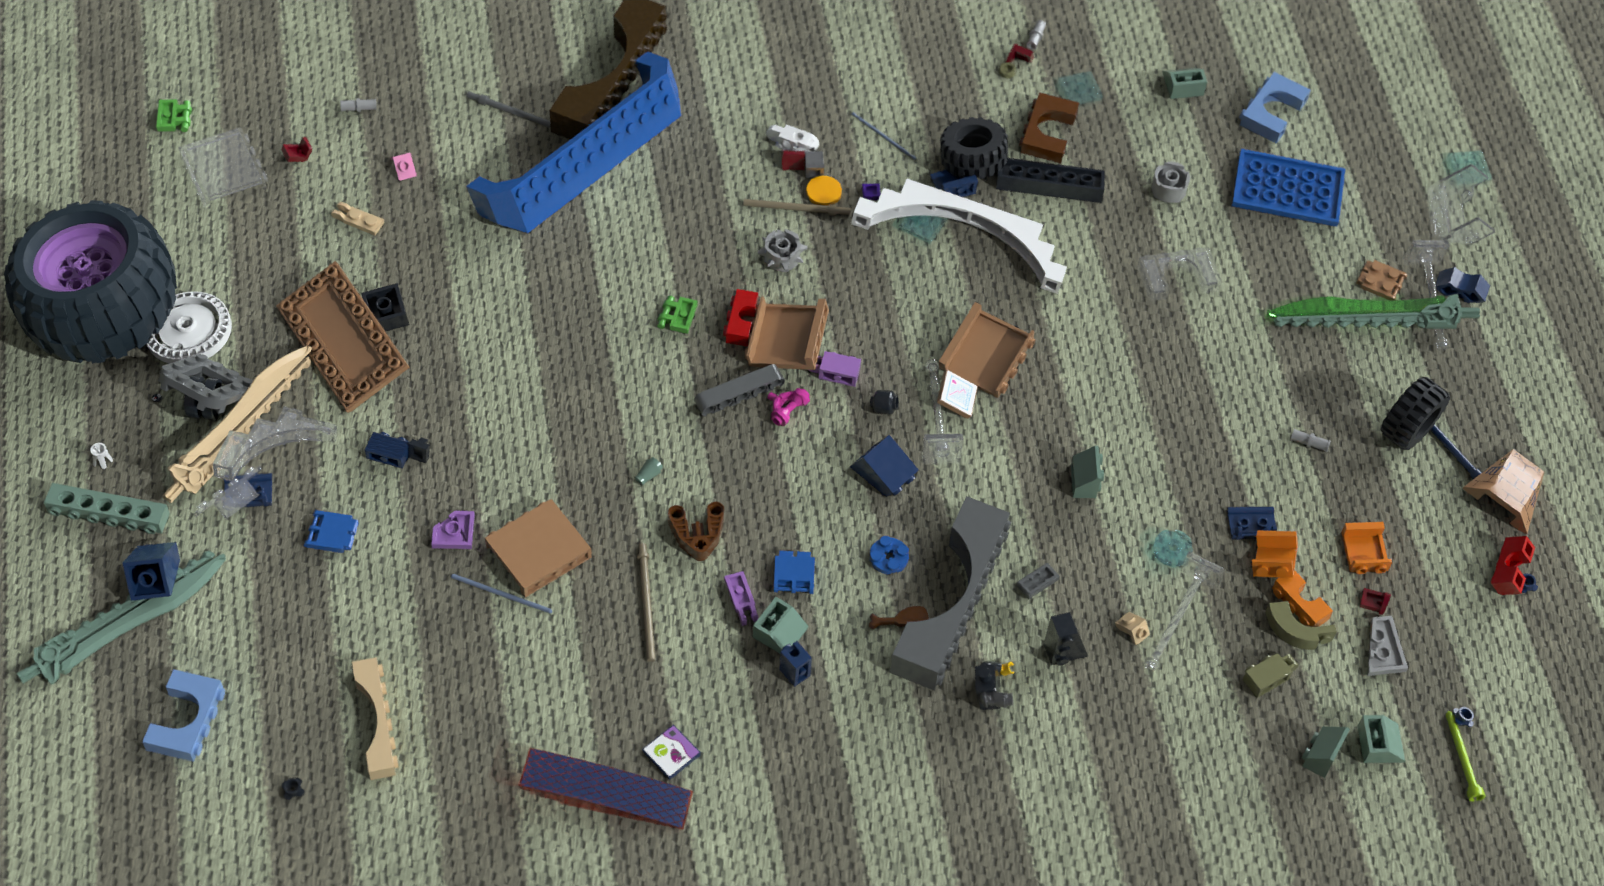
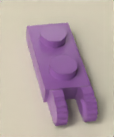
(741, 596)

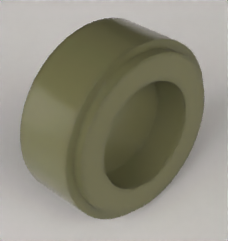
(1007, 70)

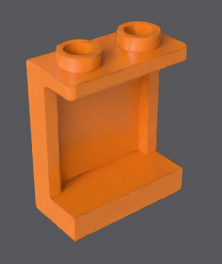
(1365, 547)

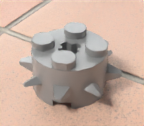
(782, 250)

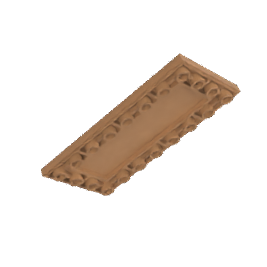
(343, 335)

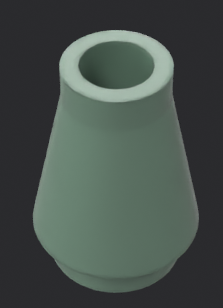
(650, 469)

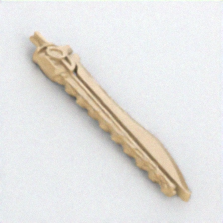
(196, 470)

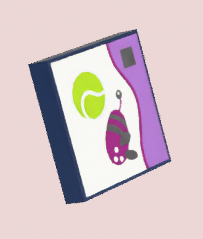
(671, 752)

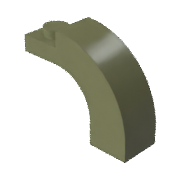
(1295, 633)

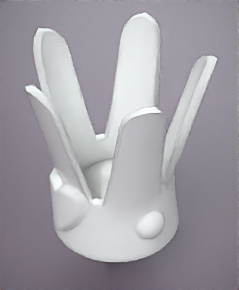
(100, 452)

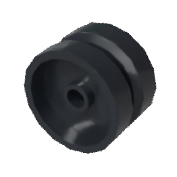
(191, 404)

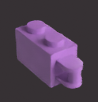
(838, 368)

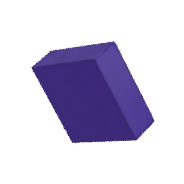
(871, 191)

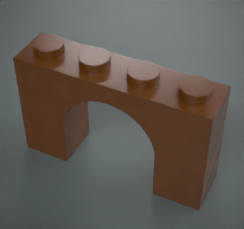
(1047, 109)

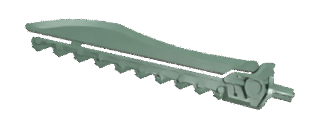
(71, 648)

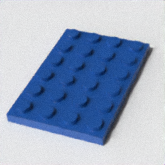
(1288, 187)

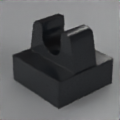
(419, 450)

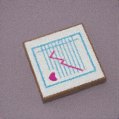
(957, 394)

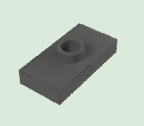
(1037, 580)

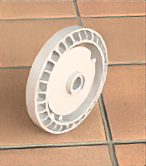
(192, 328)

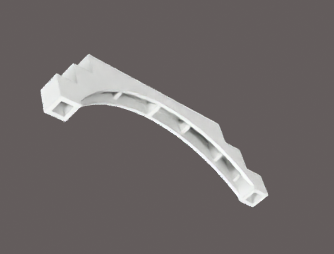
(1016, 231)

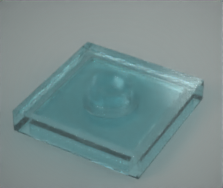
(923, 227)

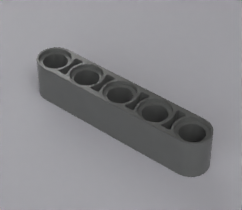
(739, 389)

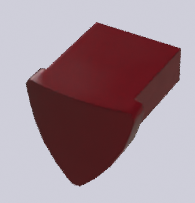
(1021, 53)
(793, 160)
(1374, 600)

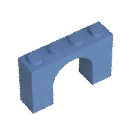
(1274, 88)
(187, 741)

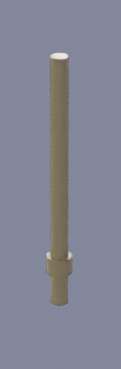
(832, 209)

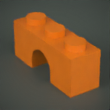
(1311, 613)

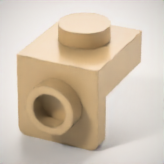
(1134, 626)

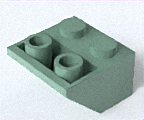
(1185, 82)
(1087, 473)
(779, 625)
(1380, 740)

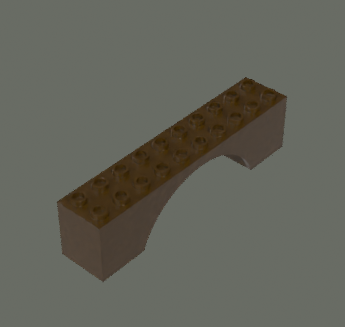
(637, 29)

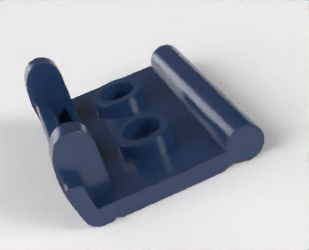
(262, 485)
(1247, 520)

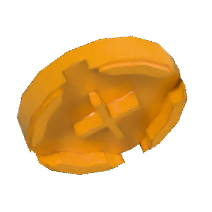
(824, 190)

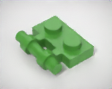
(167, 115)
(683, 314)

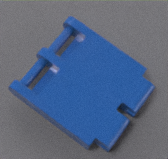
(332, 533)
(794, 572)

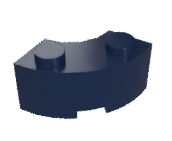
(1467, 286)

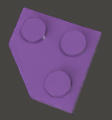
(455, 531)

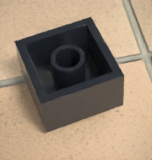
(387, 306)

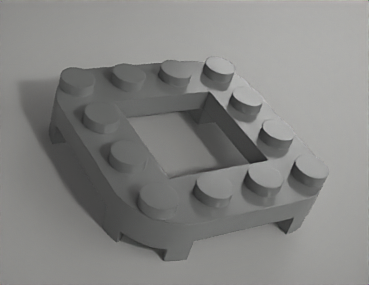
(177, 376)

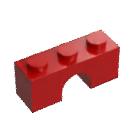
(742, 305)
(1507, 576)

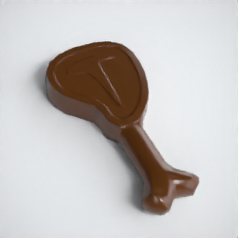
(909, 614)

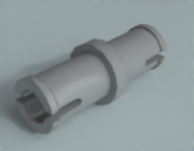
(1036, 35)
(358, 105)
(1310, 440)

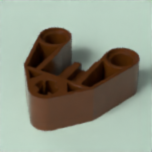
(699, 541)

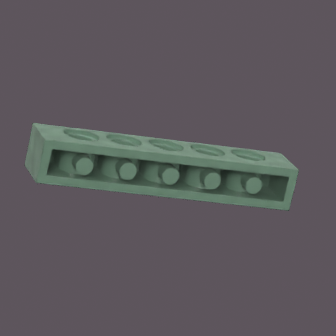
(98, 502)

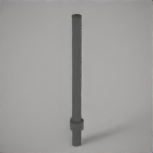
(484, 100)

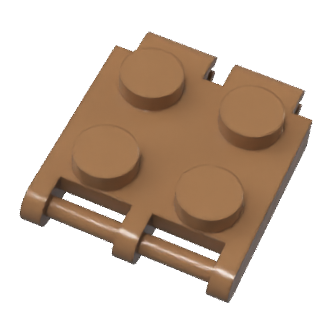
(1381, 279)

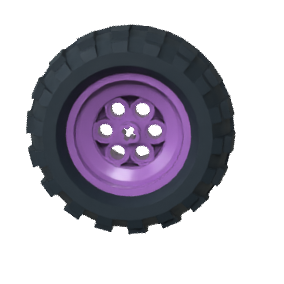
(90, 281)

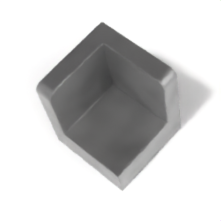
(814, 164)

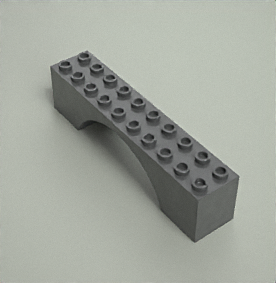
(929, 644)

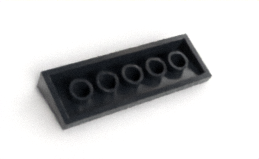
(1052, 180)

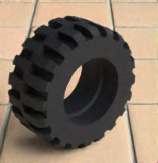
(974, 147)
(1415, 413)

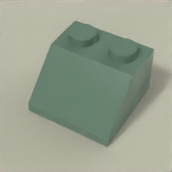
(1324, 749)

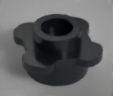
(290, 783)

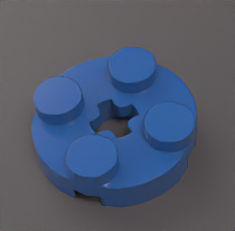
(891, 565)

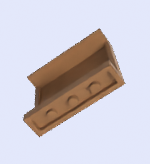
(787, 335)
(986, 351)
(538, 547)

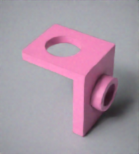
(404, 166)

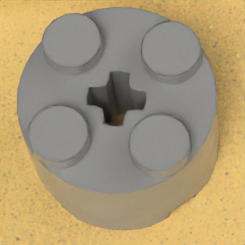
(1170, 182)

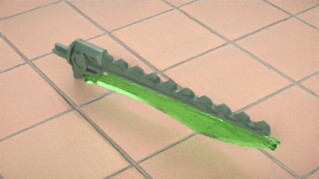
(1426, 312)

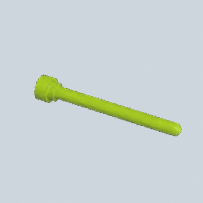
(1474, 789)

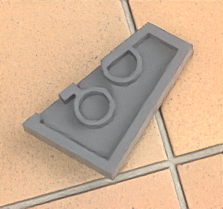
(1385, 648)

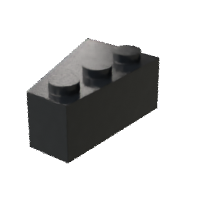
(1063, 640)

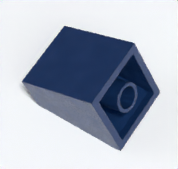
(885, 467)
(152, 570)

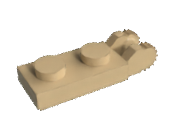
(358, 218)

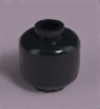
(884, 402)

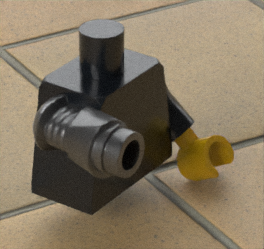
(988, 685)

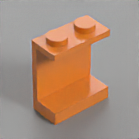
(1275, 554)

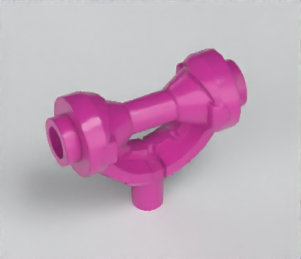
(797, 398)

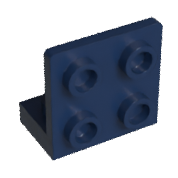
(953, 184)

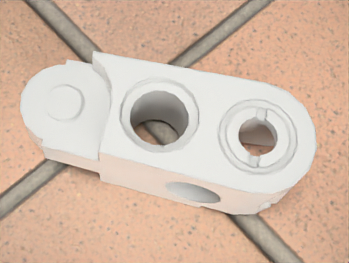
(792, 138)

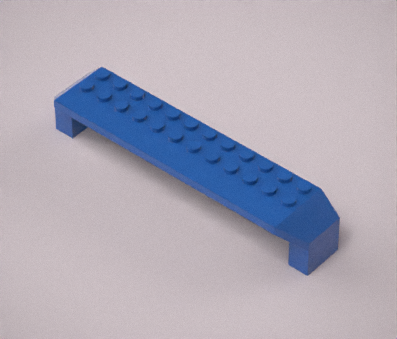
(587, 156)

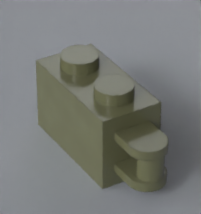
(1269, 673)

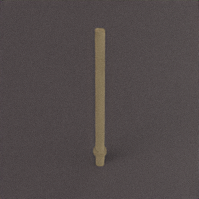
(643, 556)

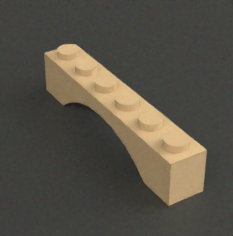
(379, 755)

